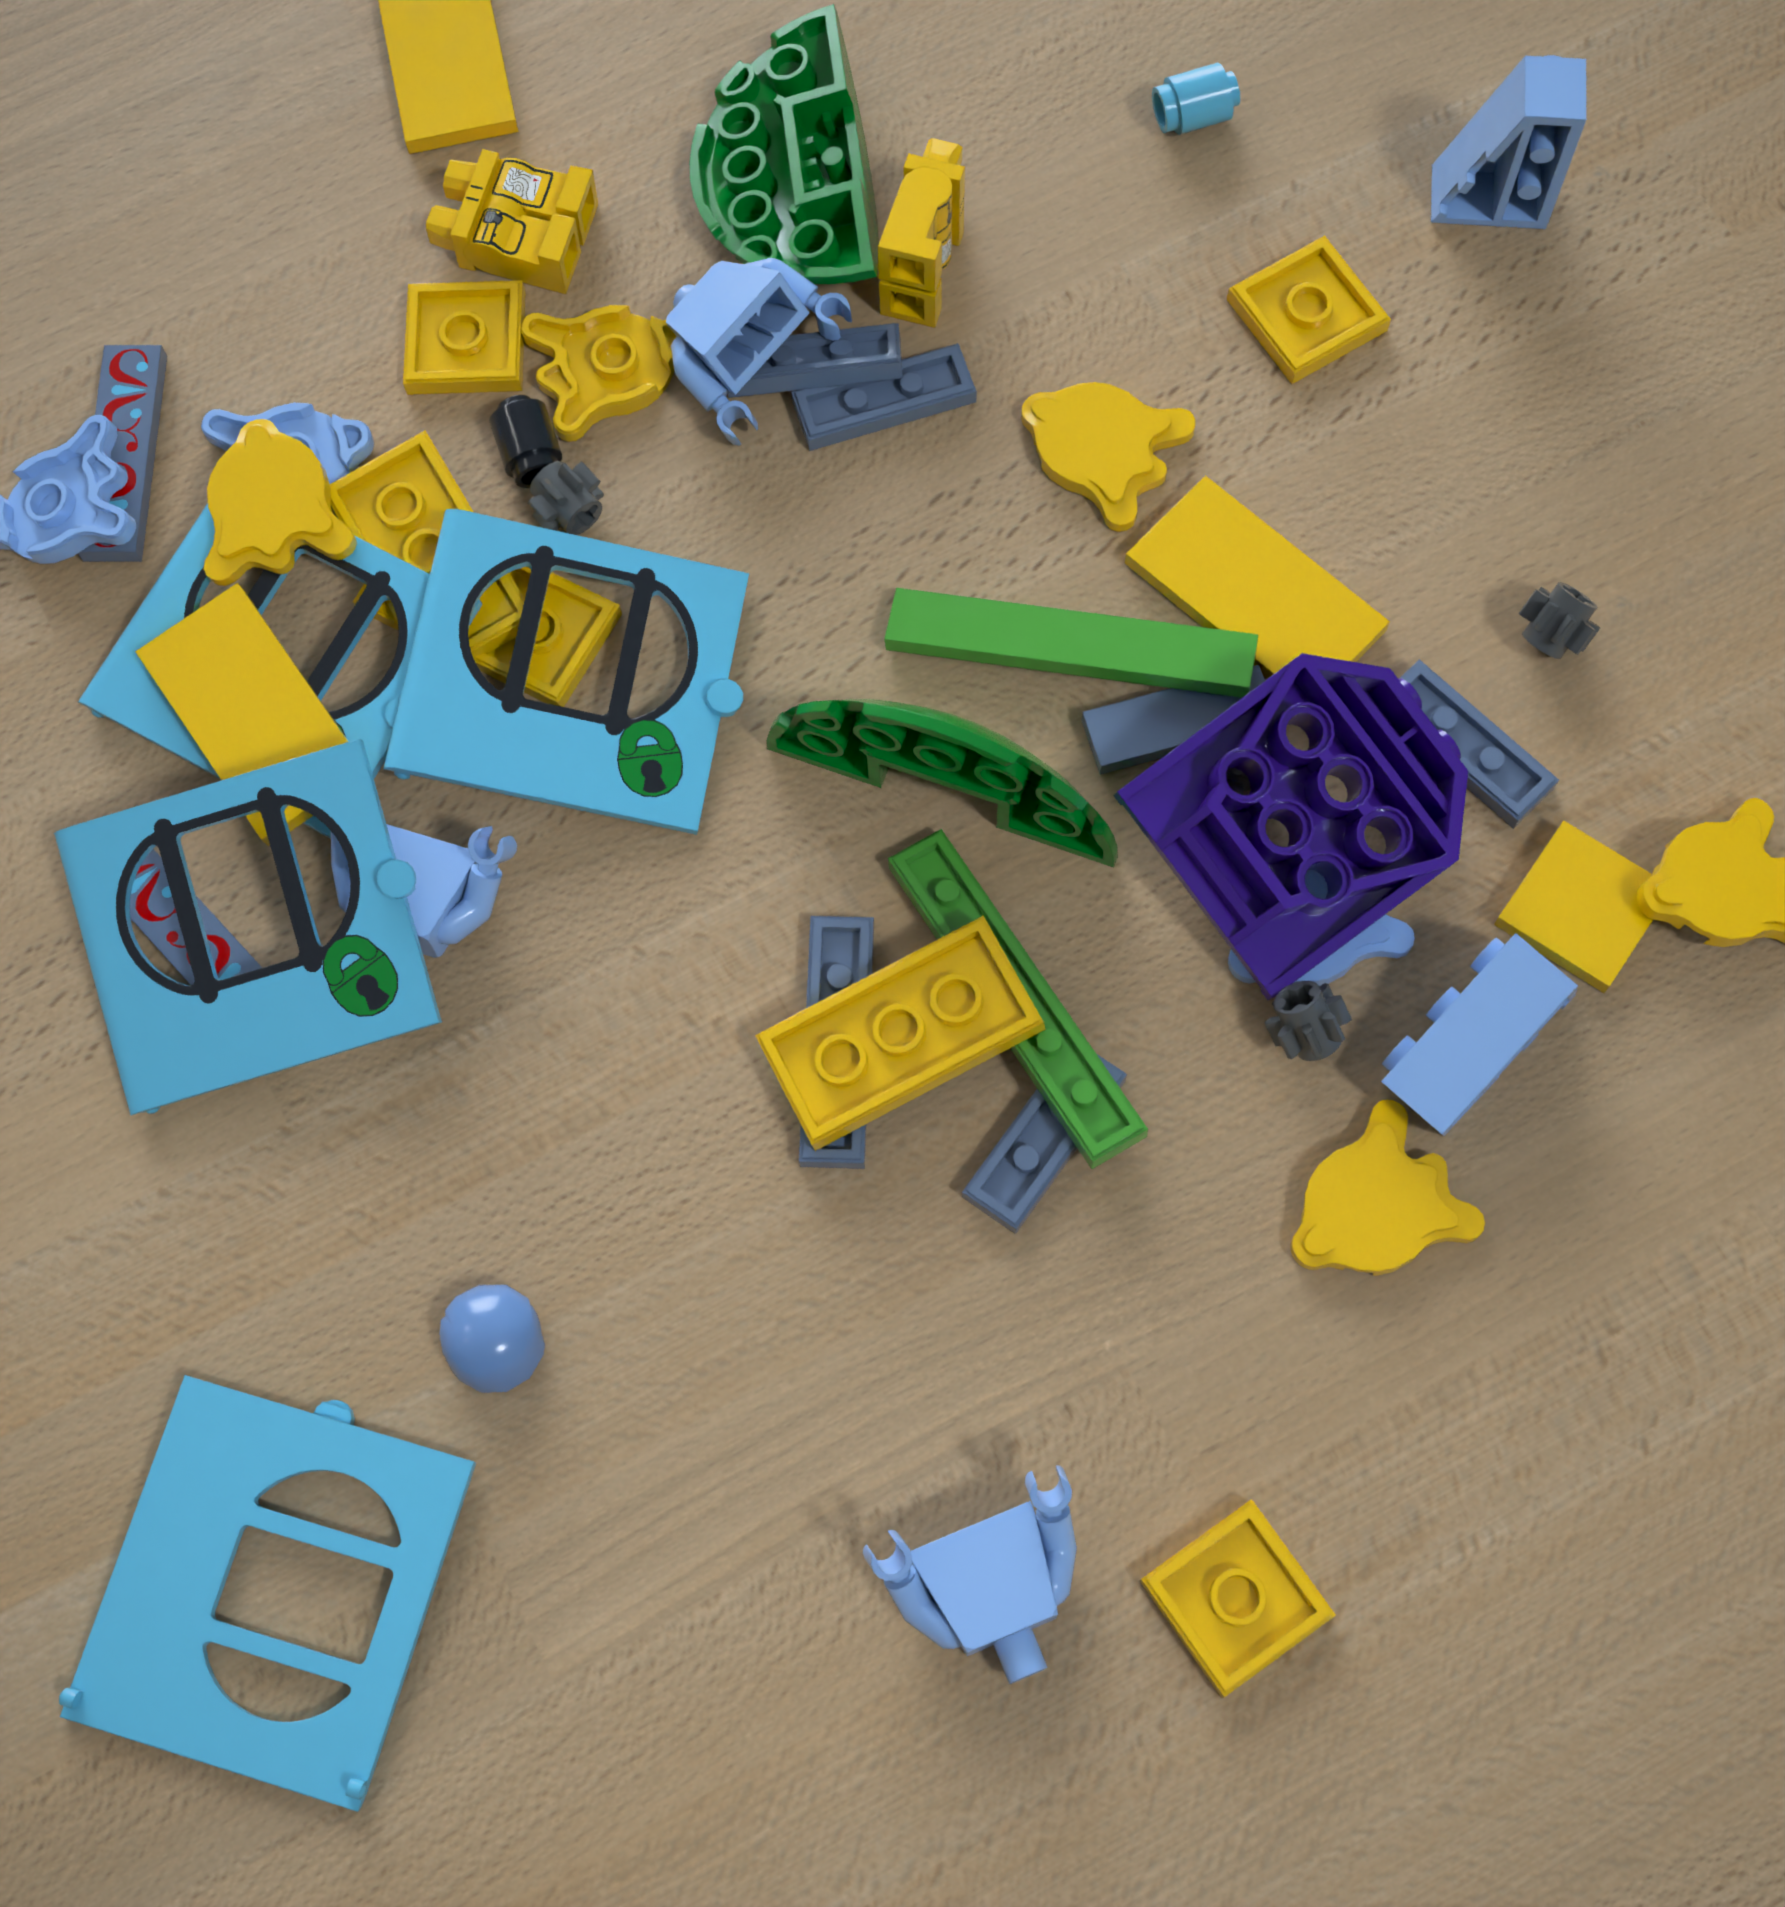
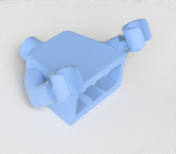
(736, 323)
(452, 883)
(989, 1579)

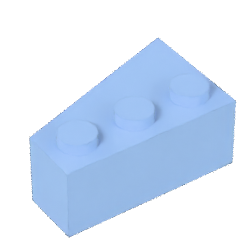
(1514, 149)
(1477, 1032)

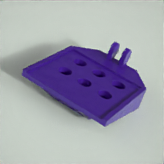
(1215, 841)

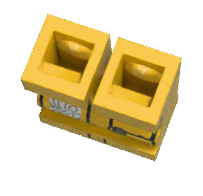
(515, 219)
(921, 234)

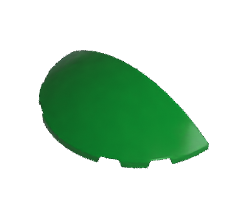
(788, 158)
(871, 735)

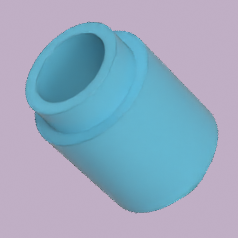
(1195, 99)

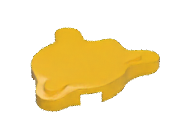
(601, 364)
(1103, 444)
(268, 502)
(1721, 880)
(1377, 1206)

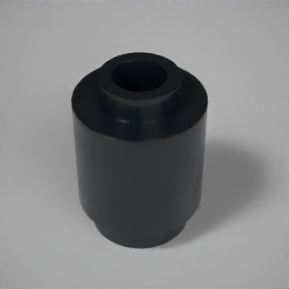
(524, 438)

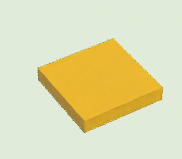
(1308, 309)
(464, 337)
(1579, 907)
(1237, 1598)

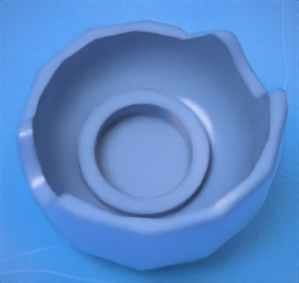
(491, 1338)

